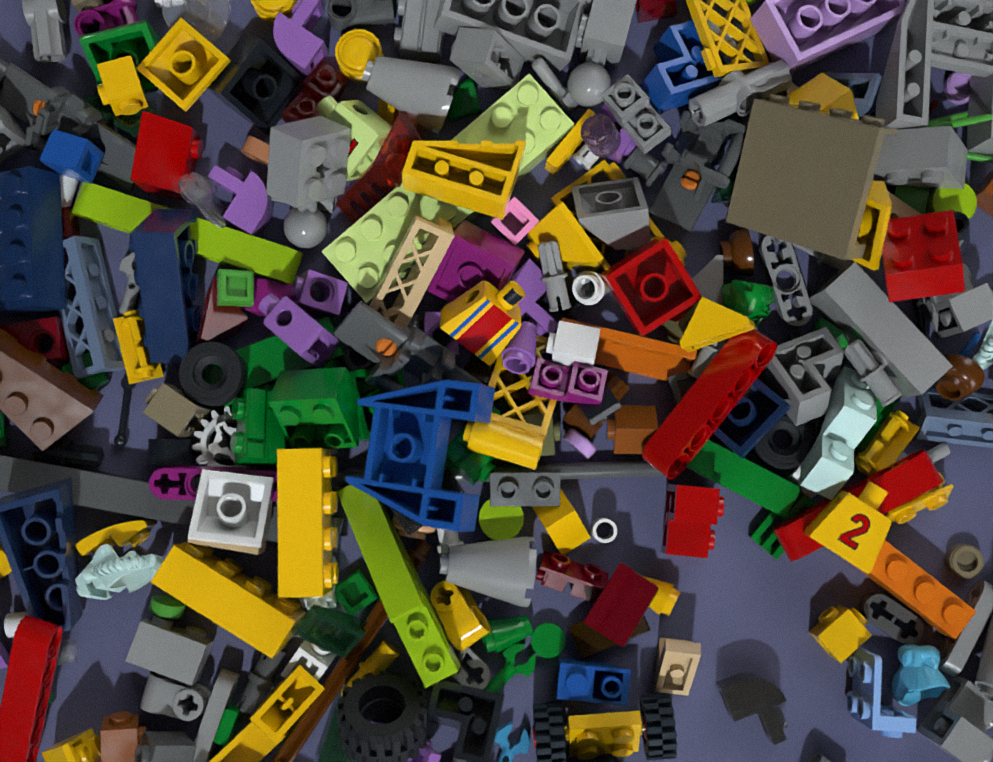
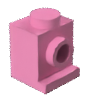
(516, 222)

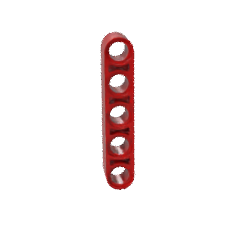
(708, 402)
(901, 480)
(28, 688)

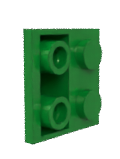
(317, 408)

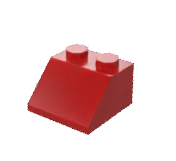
(164, 155)

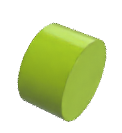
(957, 199)
(500, 521)

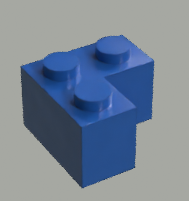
(680, 70)

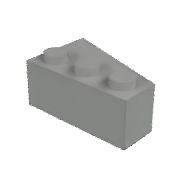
(923, 158)

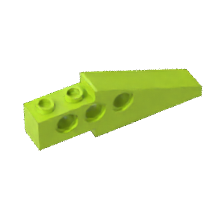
(399, 586)

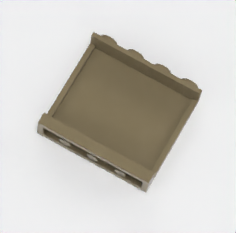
(806, 174)

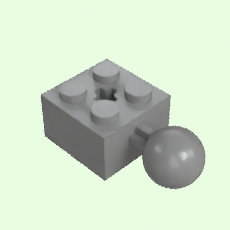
(601, 42)
(306, 167)

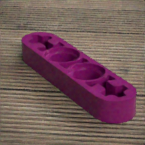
(175, 473)

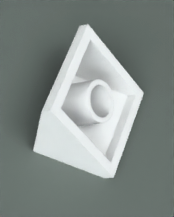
(232, 509)

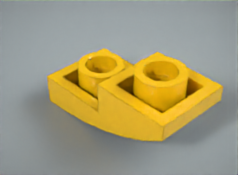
(123, 534)

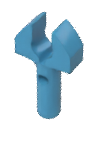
(507, 751)

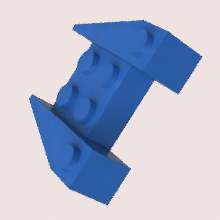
(411, 448)

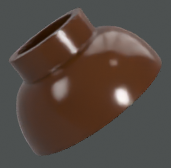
(738, 252)
(961, 379)

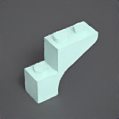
(846, 423)

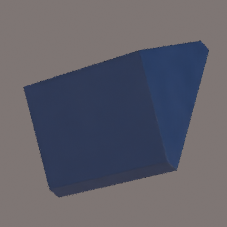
(751, 418)

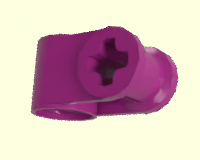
(106, 16)

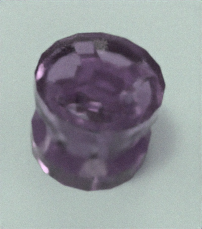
(595, 128)

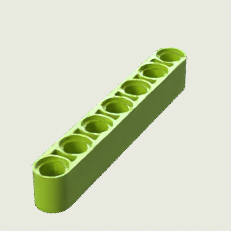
(214, 243)

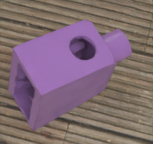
(298, 329)

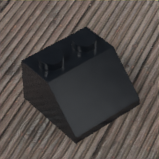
(257, 83)

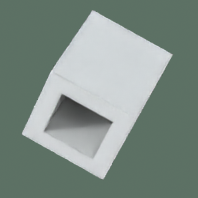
(573, 343)

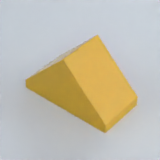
(713, 324)
(562, 524)
(286, 703)

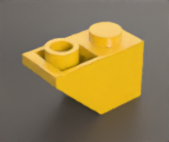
(78, 748)

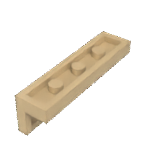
(426, 264)

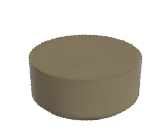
(964, 561)

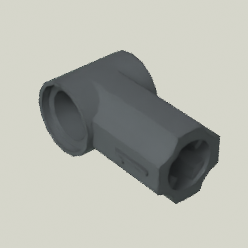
(362, 13)

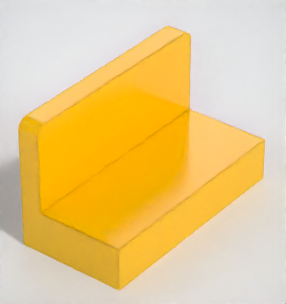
(247, 746)

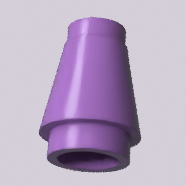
(521, 350)

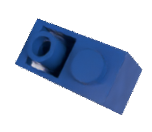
(591, 681)

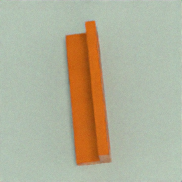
(639, 354)

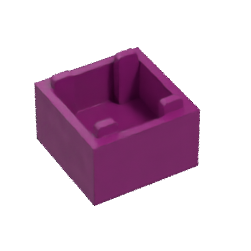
(474, 258)

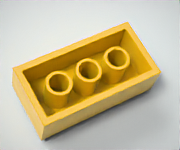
(306, 522)
(229, 596)

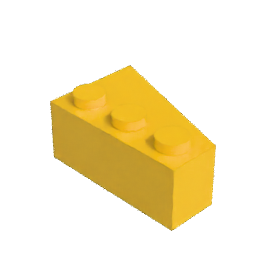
(465, 174)

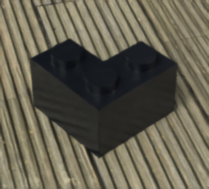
(471, 711)

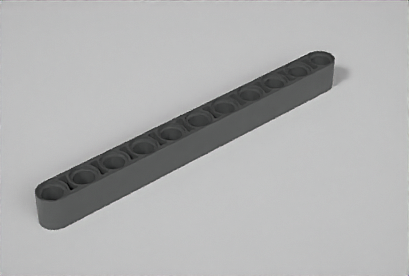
(110, 492)

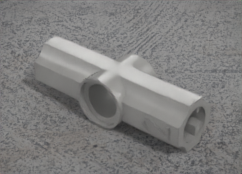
(46, 25)
(738, 92)

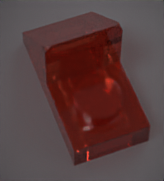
(396, 148)

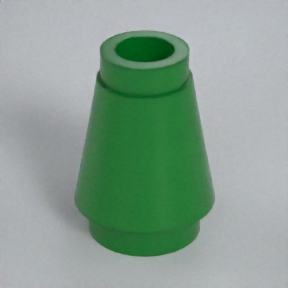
(506, 632)

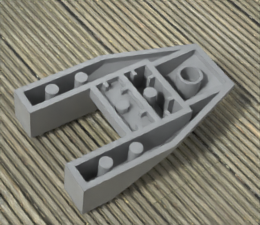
(947, 37)

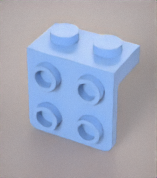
(866, 697)

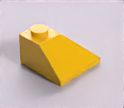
(575, 246)

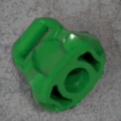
(749, 299)

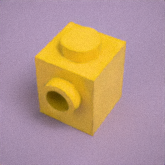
(121, 86)
(840, 631)

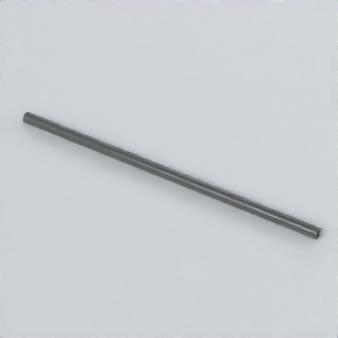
(568, 470)

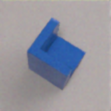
(72, 156)

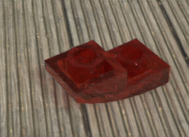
(319, 84)

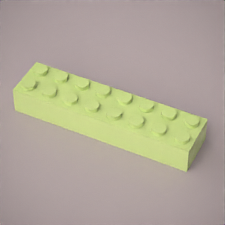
(371, 243)

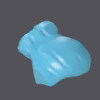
(918, 674)

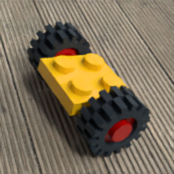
(606, 732)

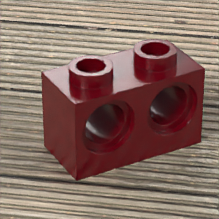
(34, 333)

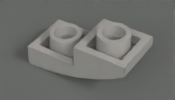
(635, 114)

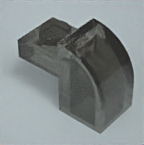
(752, 694)

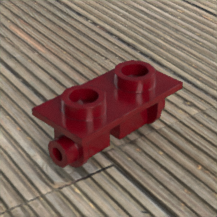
(558, 569)

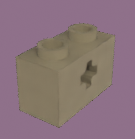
(176, 410)

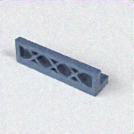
(95, 306)
(956, 422)

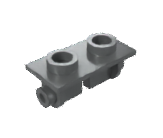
(525, 488)

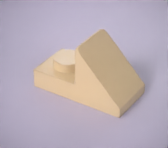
(676, 665)

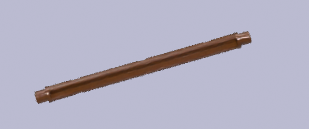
(342, 670)

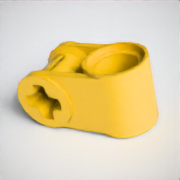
(459, 614)

